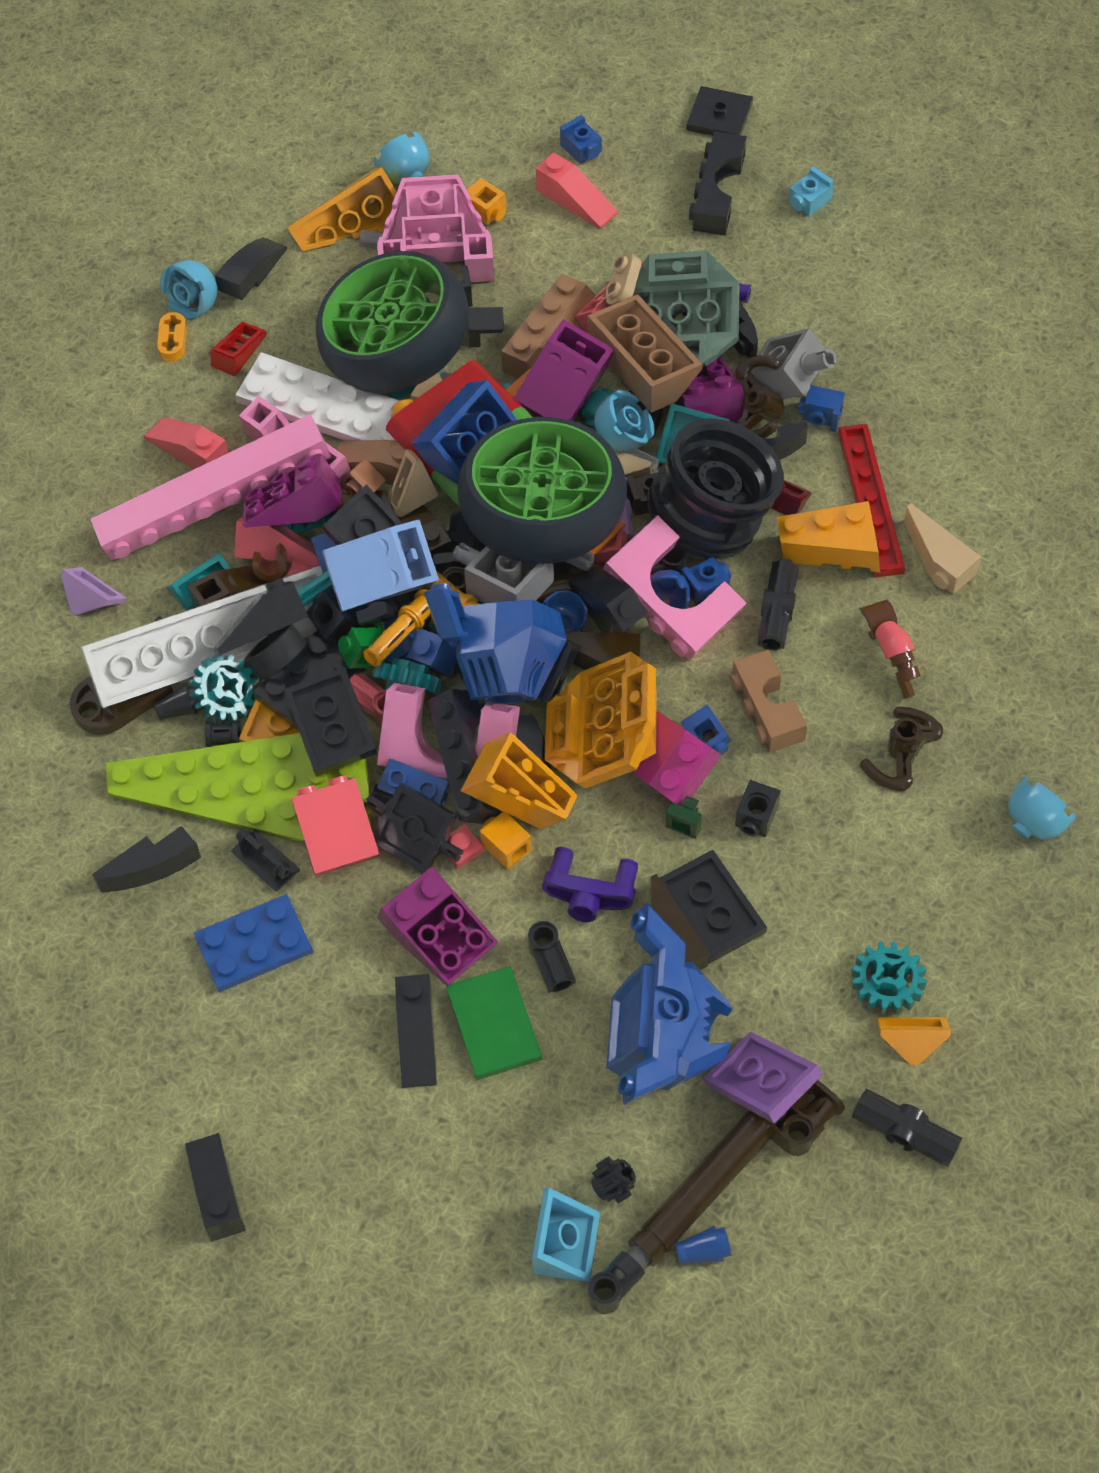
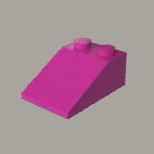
(679, 761)

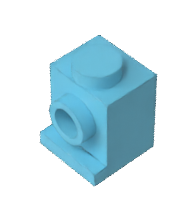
(811, 192)

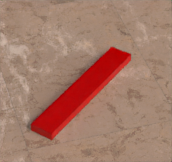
(868, 486)

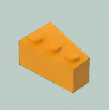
(831, 536)
(519, 783)

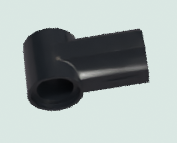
(550, 958)

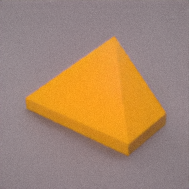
(914, 1036)

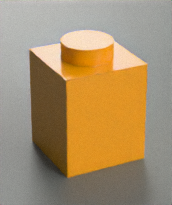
(505, 839)

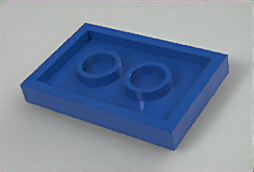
(253, 942)

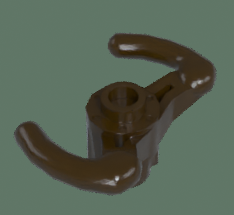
(759, 401)
(904, 745)

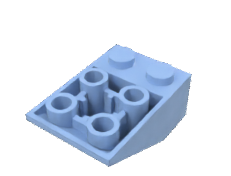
(380, 565)

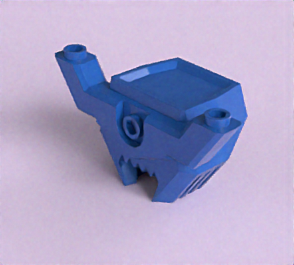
(499, 645)
(662, 1015)

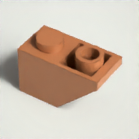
(360, 476)

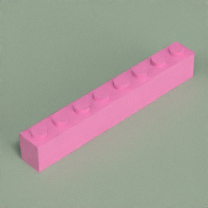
(206, 489)

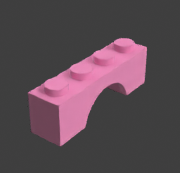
(263, 418)

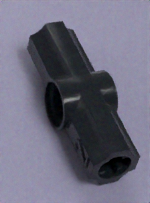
(778, 604)
(907, 1127)

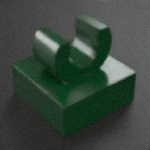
(684, 818)

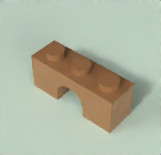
(775, 723)

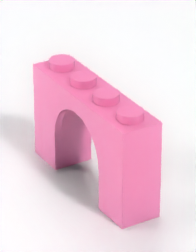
(684, 628)
(403, 734)

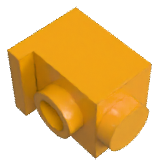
(488, 201)

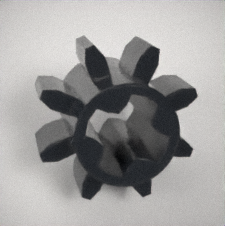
(613, 1179)

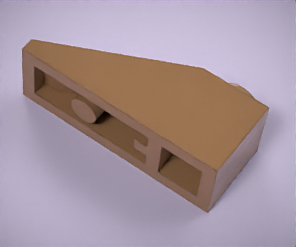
(381, 454)

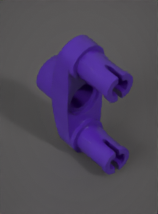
(589, 894)

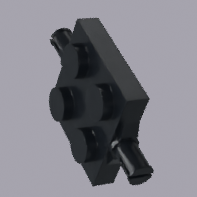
(414, 827)

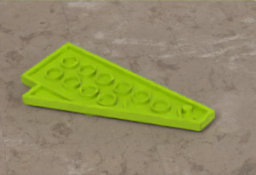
(231, 783)

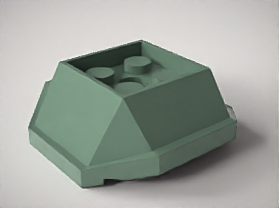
(703, 290)

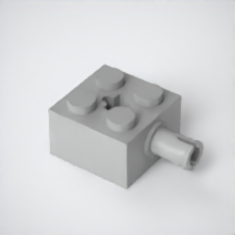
(800, 361)
(501, 579)

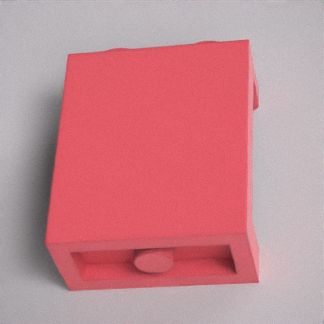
(334, 825)

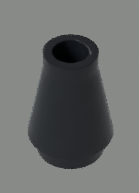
(177, 703)

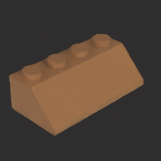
(560, 302)
(645, 352)

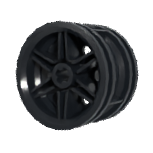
(716, 487)

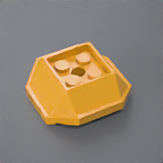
(603, 721)

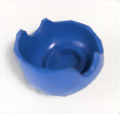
(671, 586)
(571, 608)

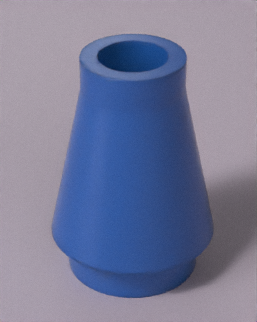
(705, 1246)

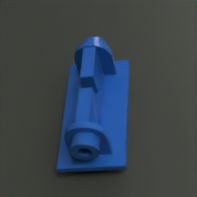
(419, 780)

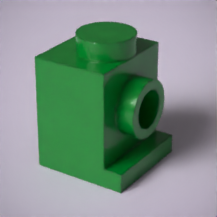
(356, 643)

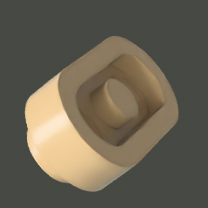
(624, 278)

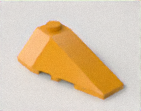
(355, 208)

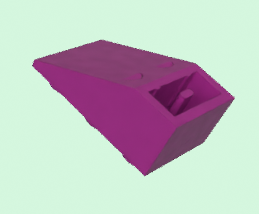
(564, 373)
(715, 392)
(295, 496)
(436, 927)

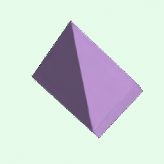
(87, 592)

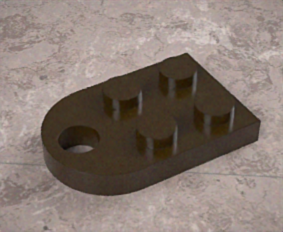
(114, 716)

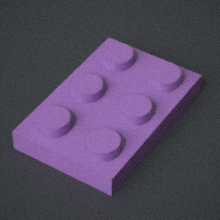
(762, 1077)

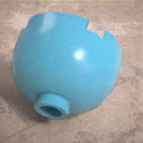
(404, 158)
(185, 284)
(623, 422)
(1037, 811)

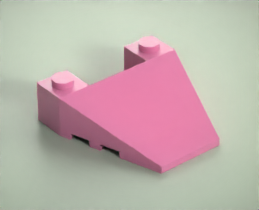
(439, 220)

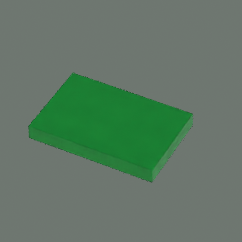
(493, 1023)

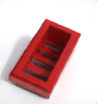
(233, 362)

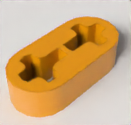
(178, 336)

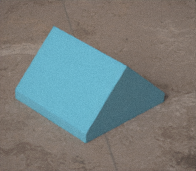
(564, 1238)

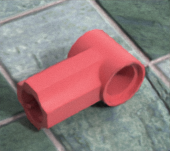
(369, 696)

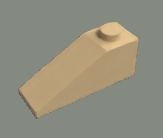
(943, 555)

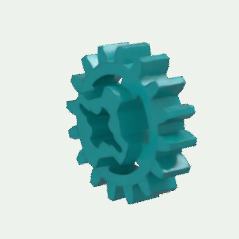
(407, 673)
(215, 675)
(886, 991)

